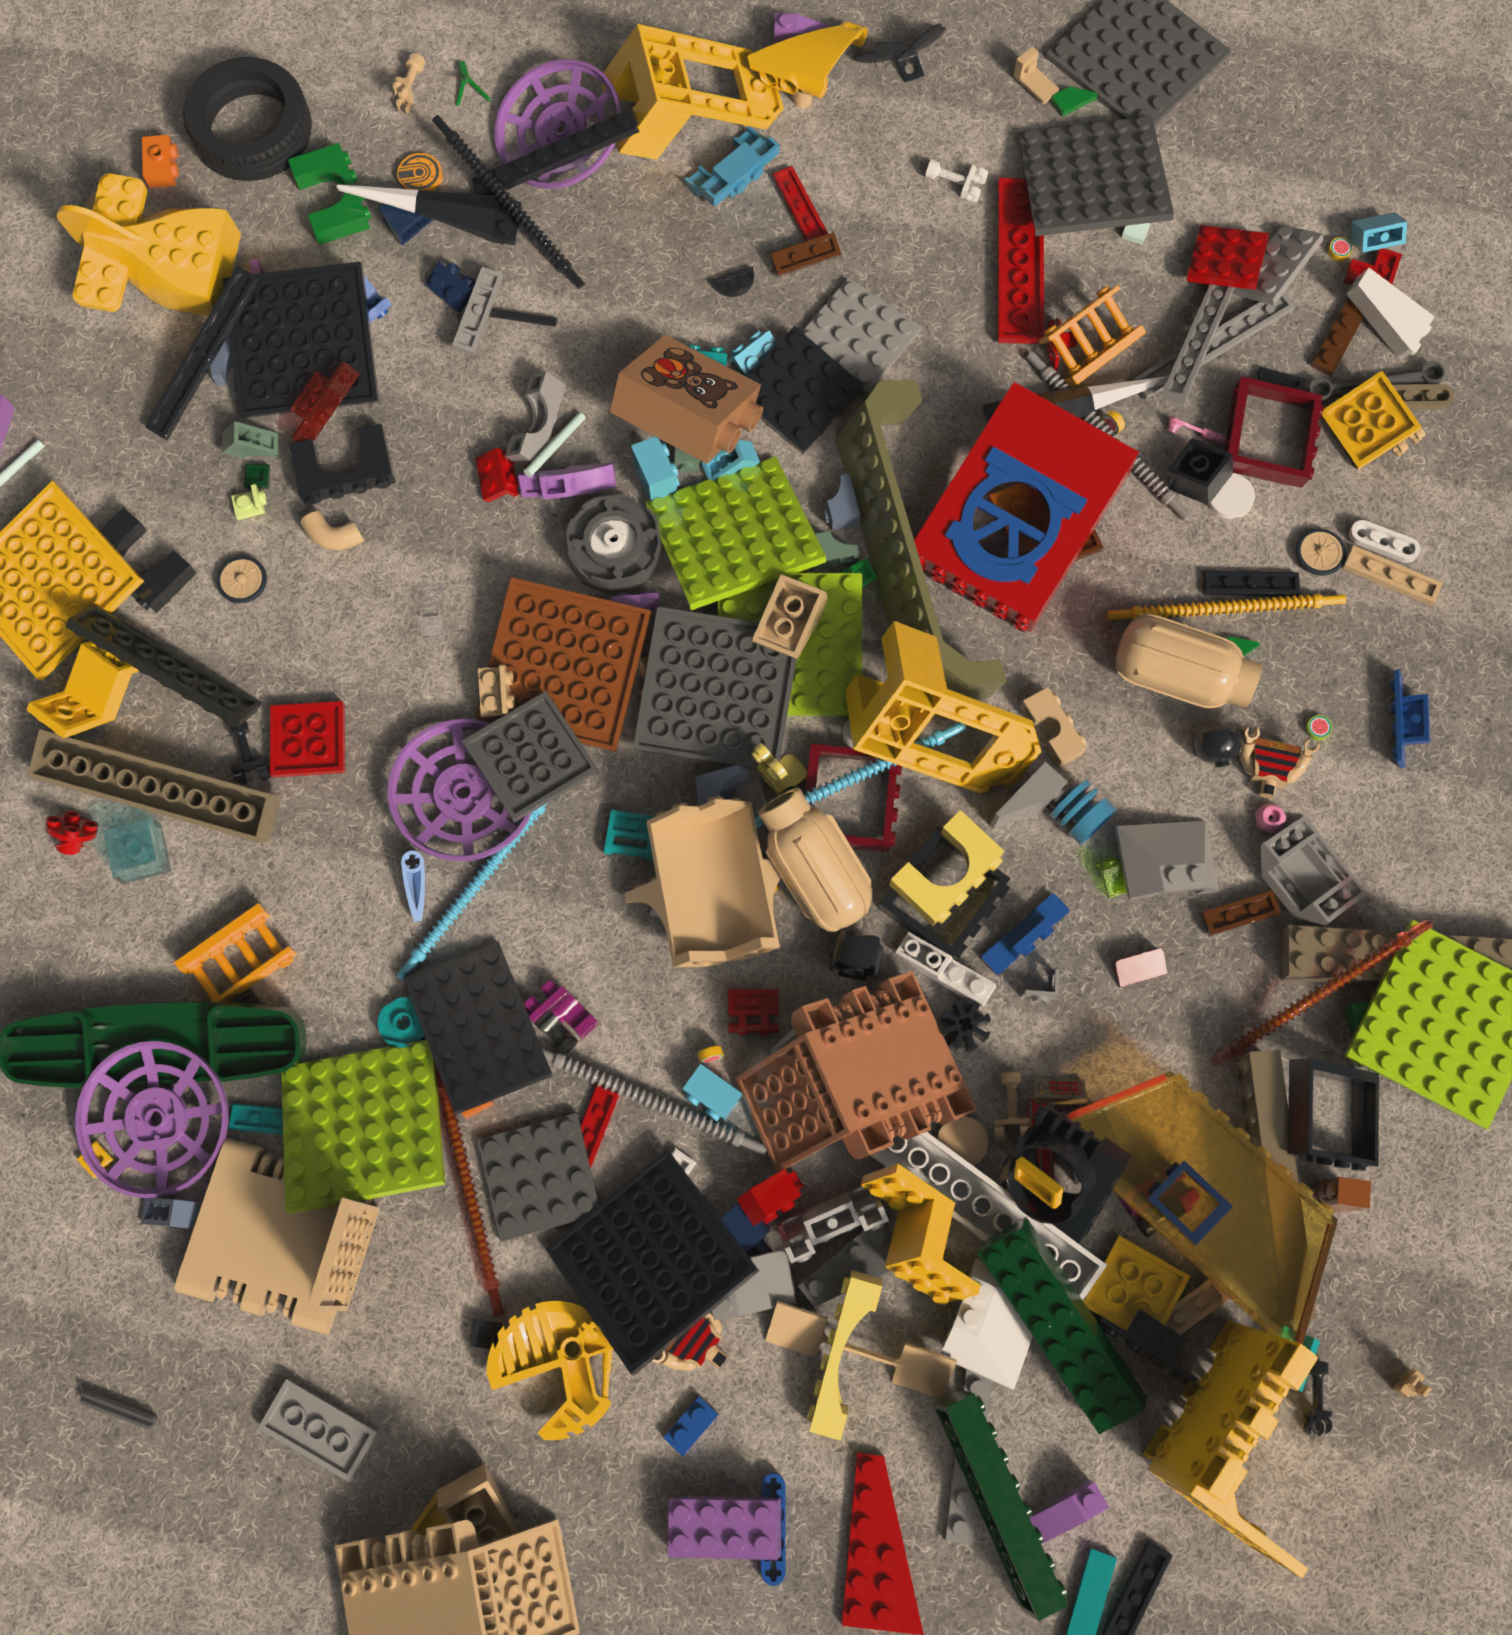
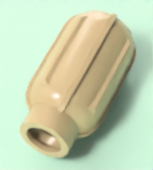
(1185, 663)
(816, 862)

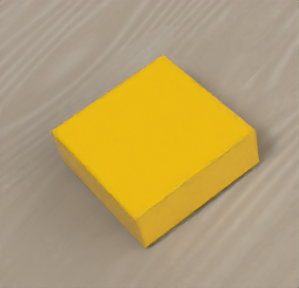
(101, 1153)

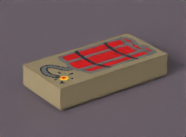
(1059, 1091)

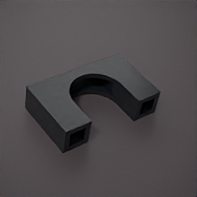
(373, 471)
(160, 583)

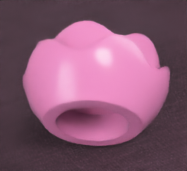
(1262, 818)

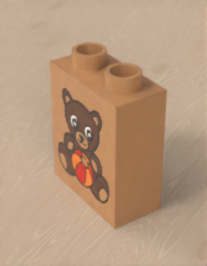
(687, 399)

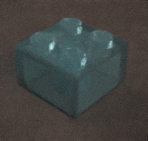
(137, 851)

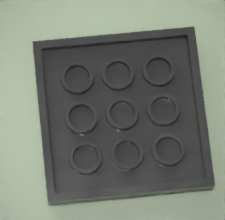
(530, 756)
(538, 1177)

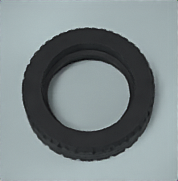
(234, 80)

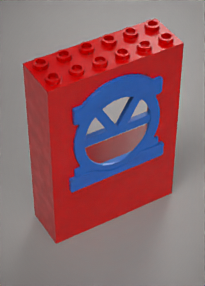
(1053, 453)

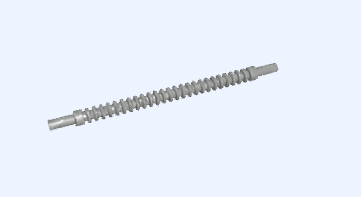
(737, 1138)

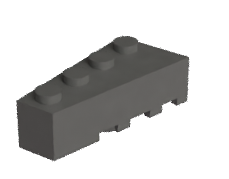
(863, 1254)

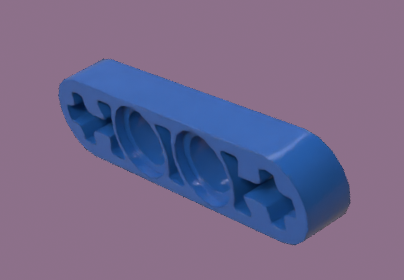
(780, 1564)

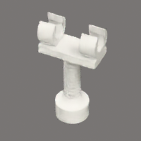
(969, 192)

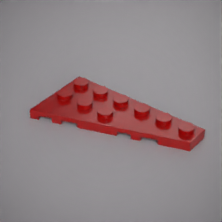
(877, 1572)

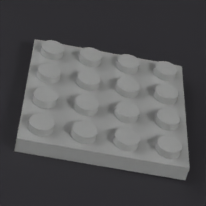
(861, 333)

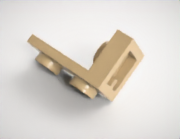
(1032, 77)

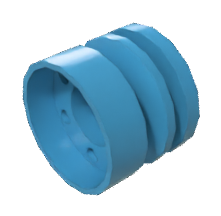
(1083, 811)

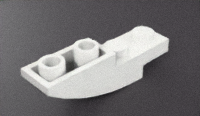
(945, 970)

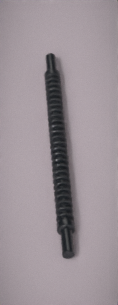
(454, 140)

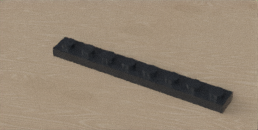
(562, 151)
(202, 353)

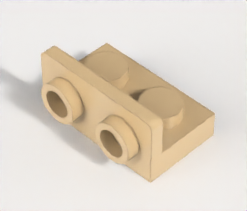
(495, 691)

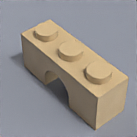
(1046, 708)

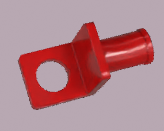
(1068, 339)

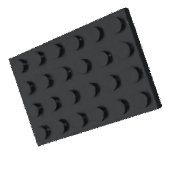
(477, 1028)

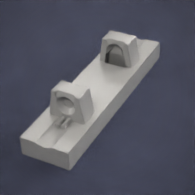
(477, 311)

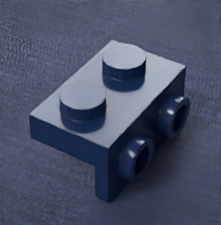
(451, 285)

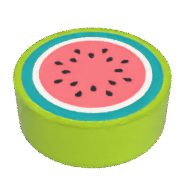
(1318, 727)

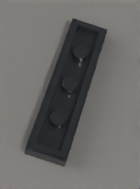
(1251, 583)
(1138, 1591)

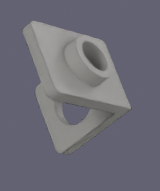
(1043, 996)

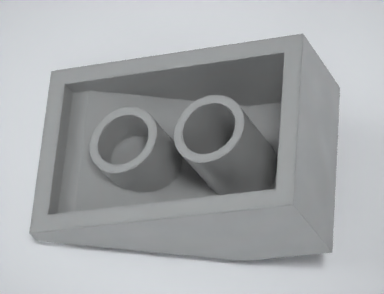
(1034, 797)
(763, 1290)

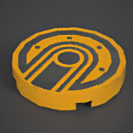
(420, 172)

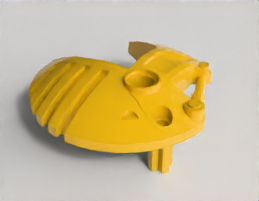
(538, 1344)

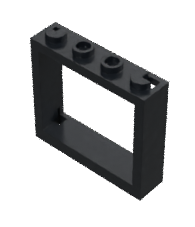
(920, 931)
(1365, 1114)

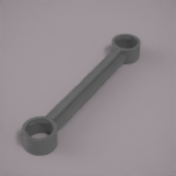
(1400, 378)

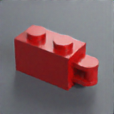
(771, 1196)

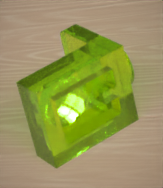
(1112, 877)

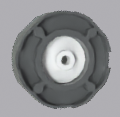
(614, 543)

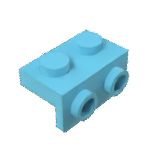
(753, 353)

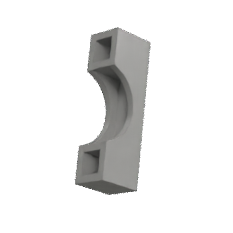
(545, 397)

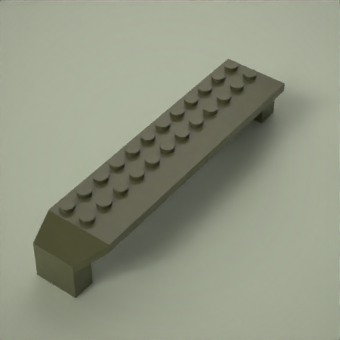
(890, 535)

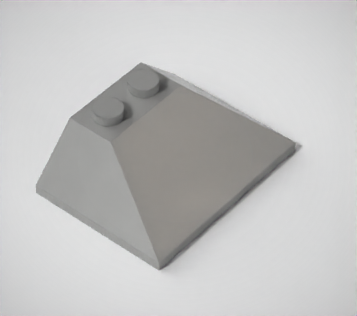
(1166, 859)
(1308, 874)

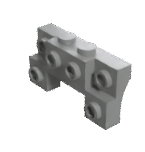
(829, 1220)

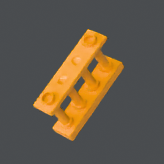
(1111, 346)
(235, 934)

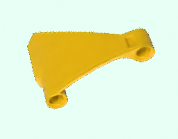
(806, 58)

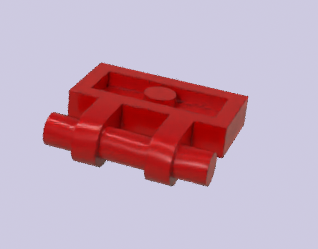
(753, 1003)

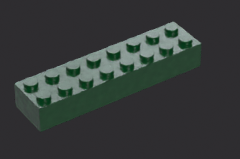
(1063, 1326)
(1000, 1504)

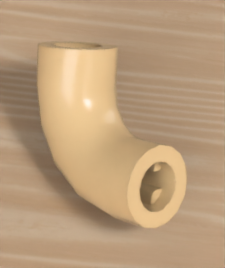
(330, 537)

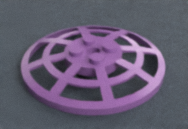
(554, 116)
(445, 794)
(139, 1123)

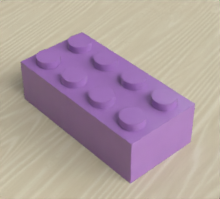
(724, 1527)

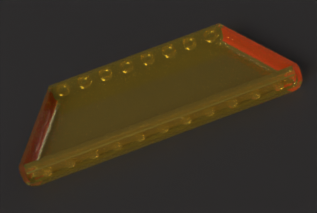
(1274, 1238)

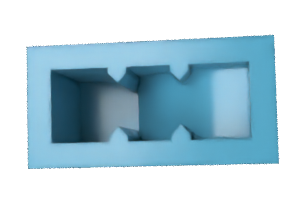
(730, 463)

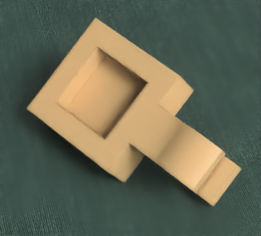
(1411, 1385)

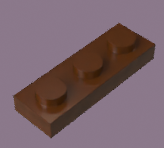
(805, 254)
(1240, 913)

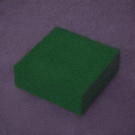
(257, 474)

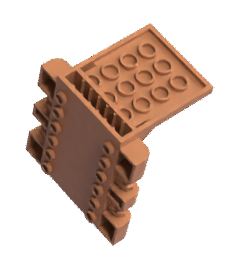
(856, 1076)

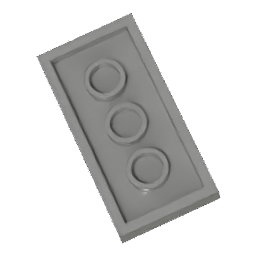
(1282, 262)
(318, 1430)

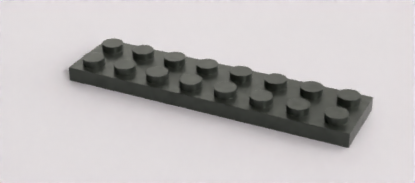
(163, 665)

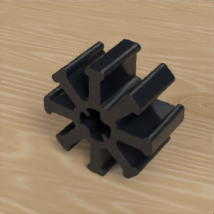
(972, 1024)

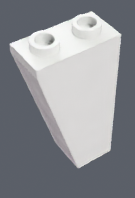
(1390, 312)

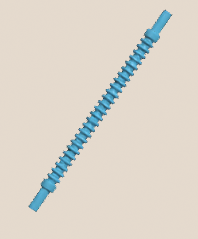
(937, 737)
(419, 954)

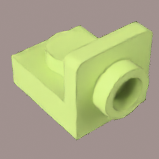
(249, 503)

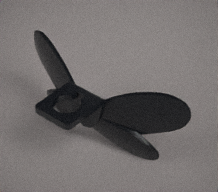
(892, 50)

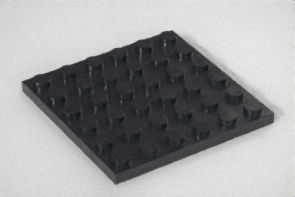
(302, 326)
(651, 1261)

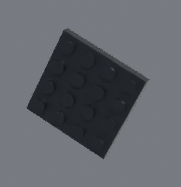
(802, 389)

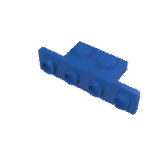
(1412, 719)
(1024, 935)

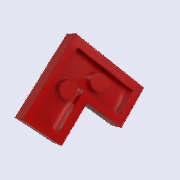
(1385, 265)

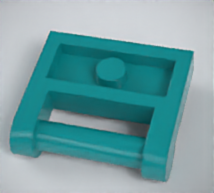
(628, 826)

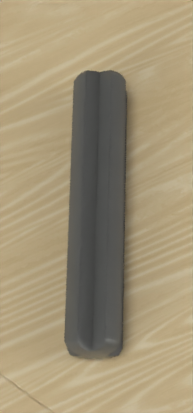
(118, 1409)

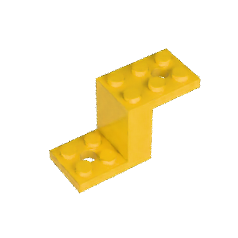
(90, 694)
(920, 1234)

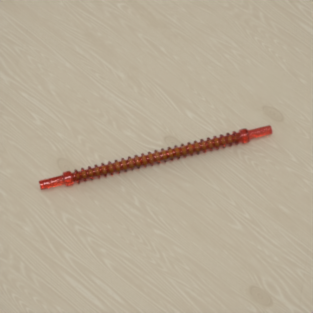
(1403, 939)
(491, 1283)

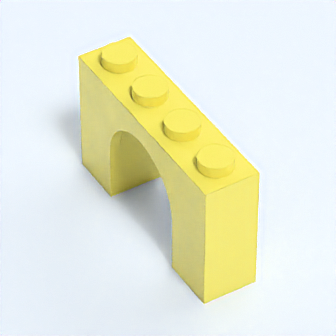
(935, 901)

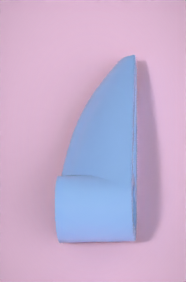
(414, 884)

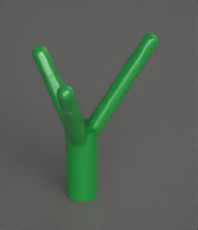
(465, 78)

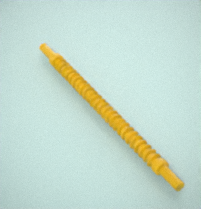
(1316, 601)

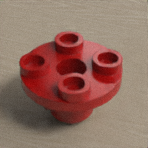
(70, 831)

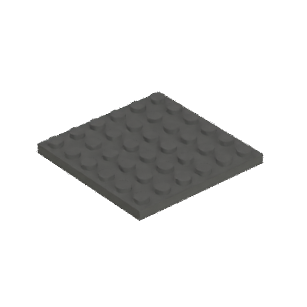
(1138, 56)
(1095, 176)
(712, 691)

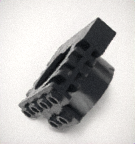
(1095, 1162)

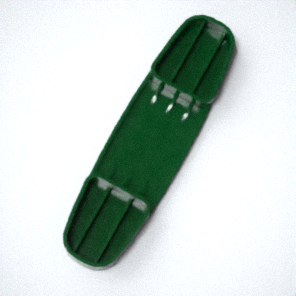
(230, 1036)

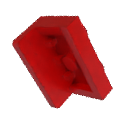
(496, 475)

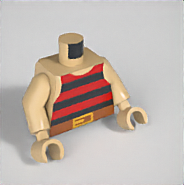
(1273, 762)
(695, 1347)

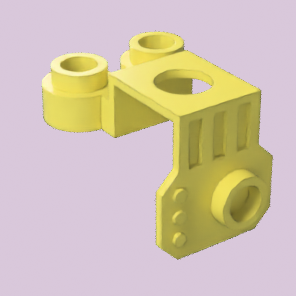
(777, 774)

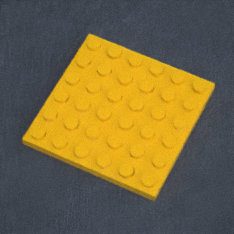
(52, 570)

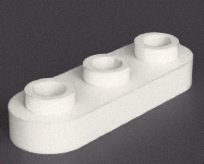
(1395, 541)

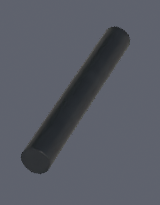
(523, 317)

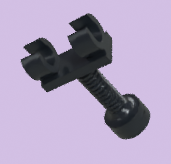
(249, 765)
(1317, 1414)

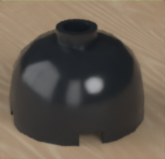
(1219, 746)

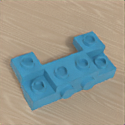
(735, 170)

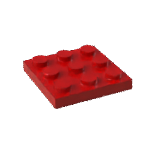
(1228, 257)
(307, 739)

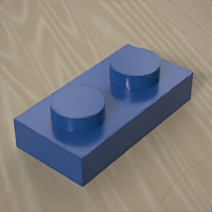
(690, 1426)

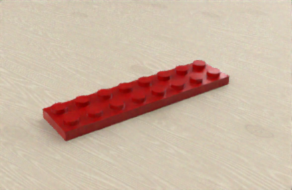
(1019, 267)

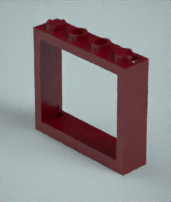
(1283, 394)
(893, 791)

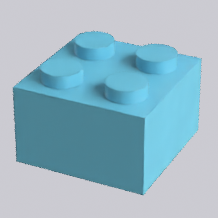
(654, 468)

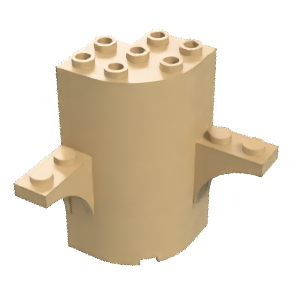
(710, 883)

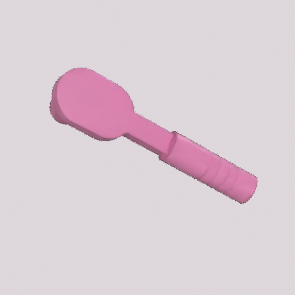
(1174, 425)

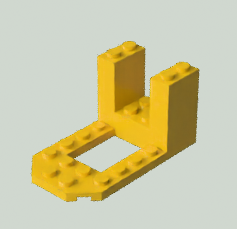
(654, 75)
(893, 713)

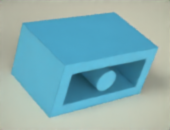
(1378, 232)
(712, 1093)

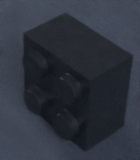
(1199, 471)

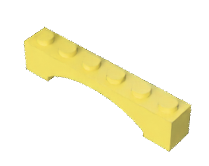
(829, 1412)

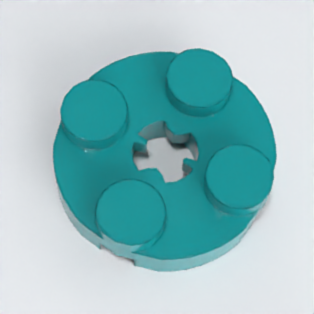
(391, 1031)

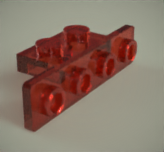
(320, 401)

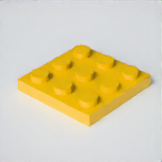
(1370, 420)
(1135, 1282)

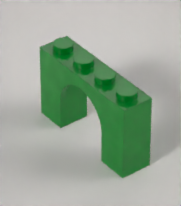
(331, 165)

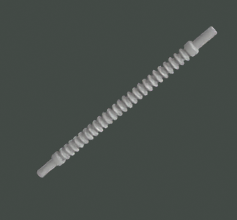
(1168, 497)

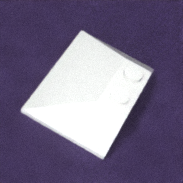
(988, 1332)

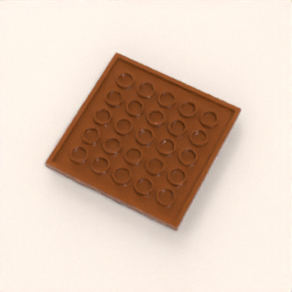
(576, 651)

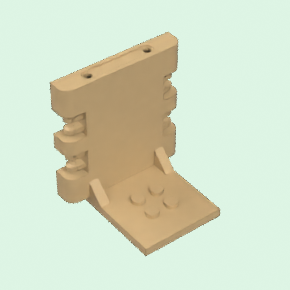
(270, 1253)
(456, 1585)

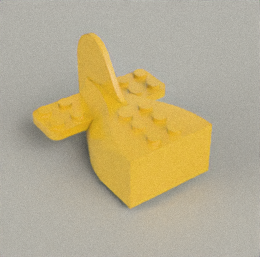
(168, 256)

